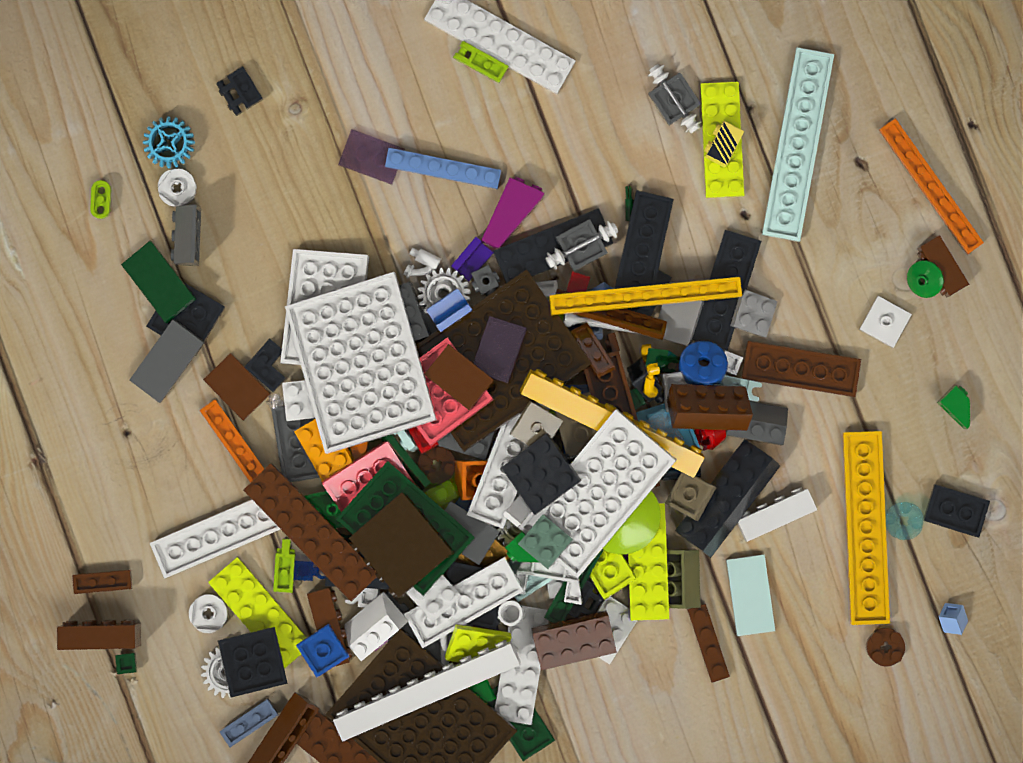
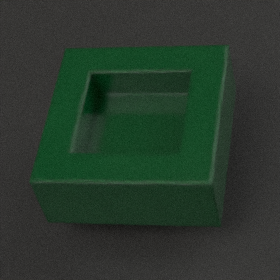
(126, 663)

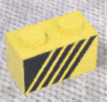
(724, 143)

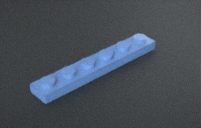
(443, 168)

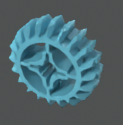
(161, 146)

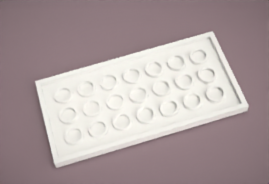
(616, 476)

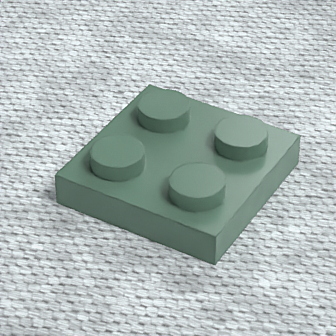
(545, 541)

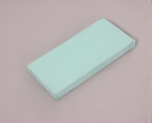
(750, 595)

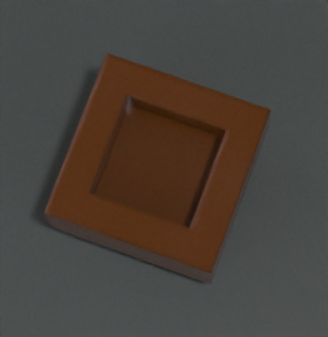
(611, 342)

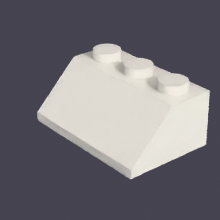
(373, 626)

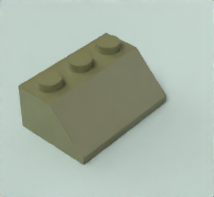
(683, 578)

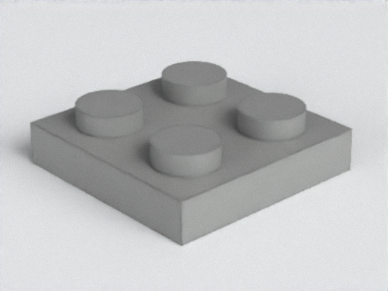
(754, 313)

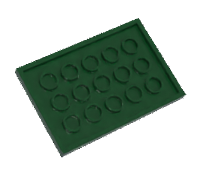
(382, 490)

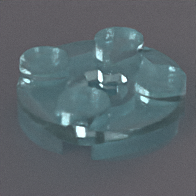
(914, 523)

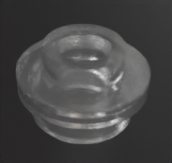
(275, 401)

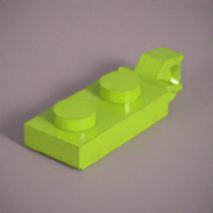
(284, 568)

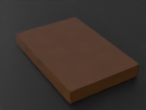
(459, 377)
(236, 387)

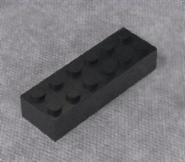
(735, 491)

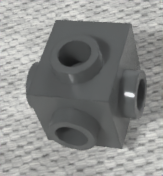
(482, 274)

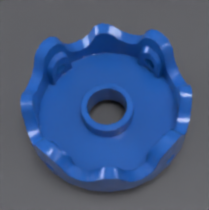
(700, 375)

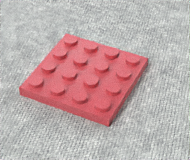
(447, 409)
(351, 479)

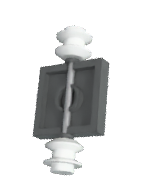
(674, 99)
(581, 245)

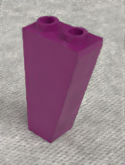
(512, 209)

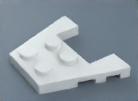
(557, 572)

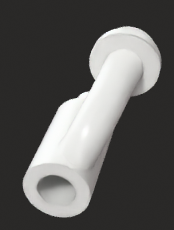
(425, 258)

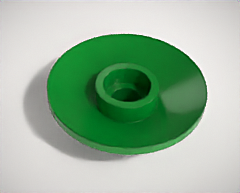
(930, 273)

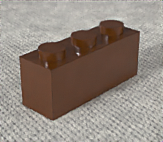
(938, 253)

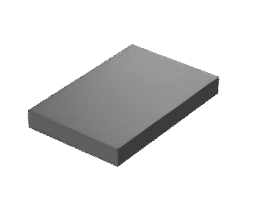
(681, 320)

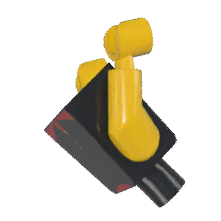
(646, 379)

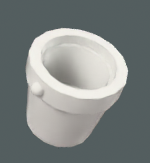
(510, 613)

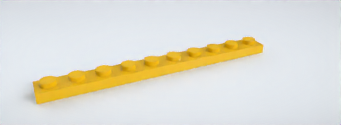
(645, 296)

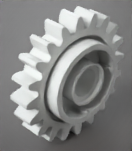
(438, 283)
(215, 673)

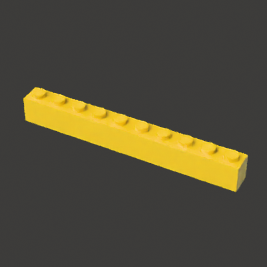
(594, 414)

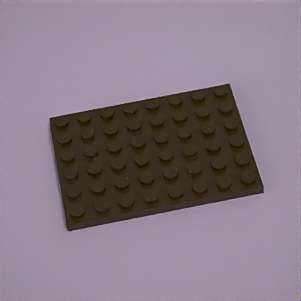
(545, 347)
(446, 731)

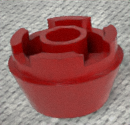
(710, 438)

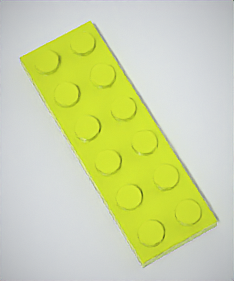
(719, 104)
(650, 590)
(257, 607)

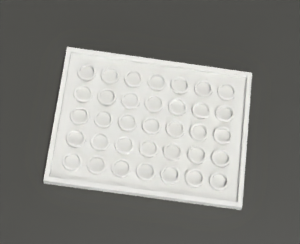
(360, 363)

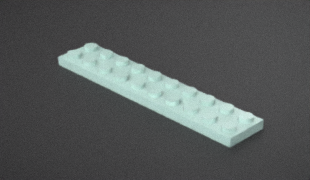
(798, 144)

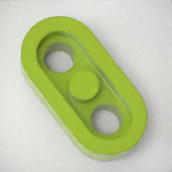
(99, 200)

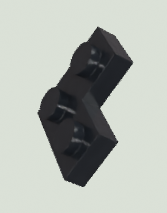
(262, 366)

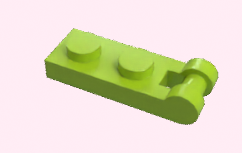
(481, 62)

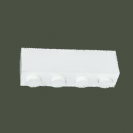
(777, 514)

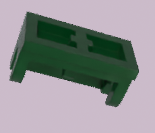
(662, 358)

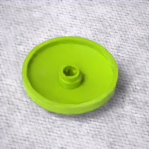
(637, 529)

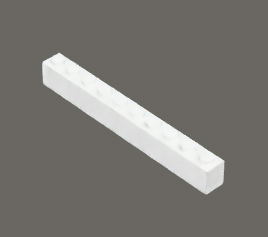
(426, 691)

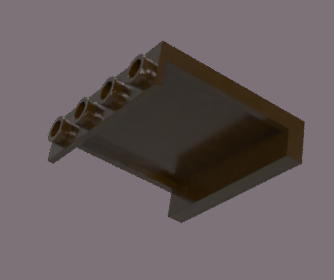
(401, 545)

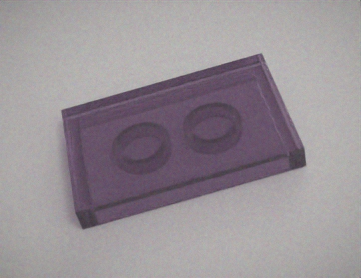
(368, 157)
(499, 348)

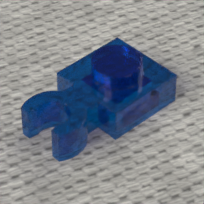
(305, 570)

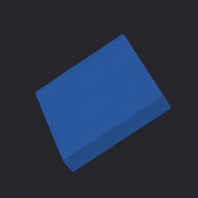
(322, 650)

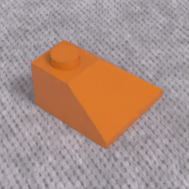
(467, 477)

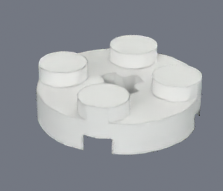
(175, 177)
(216, 621)

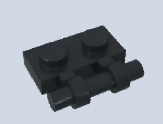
(245, 89)
(586, 592)

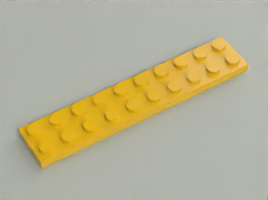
(866, 528)

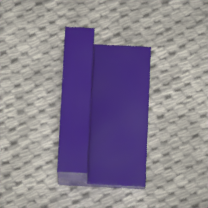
(472, 258)

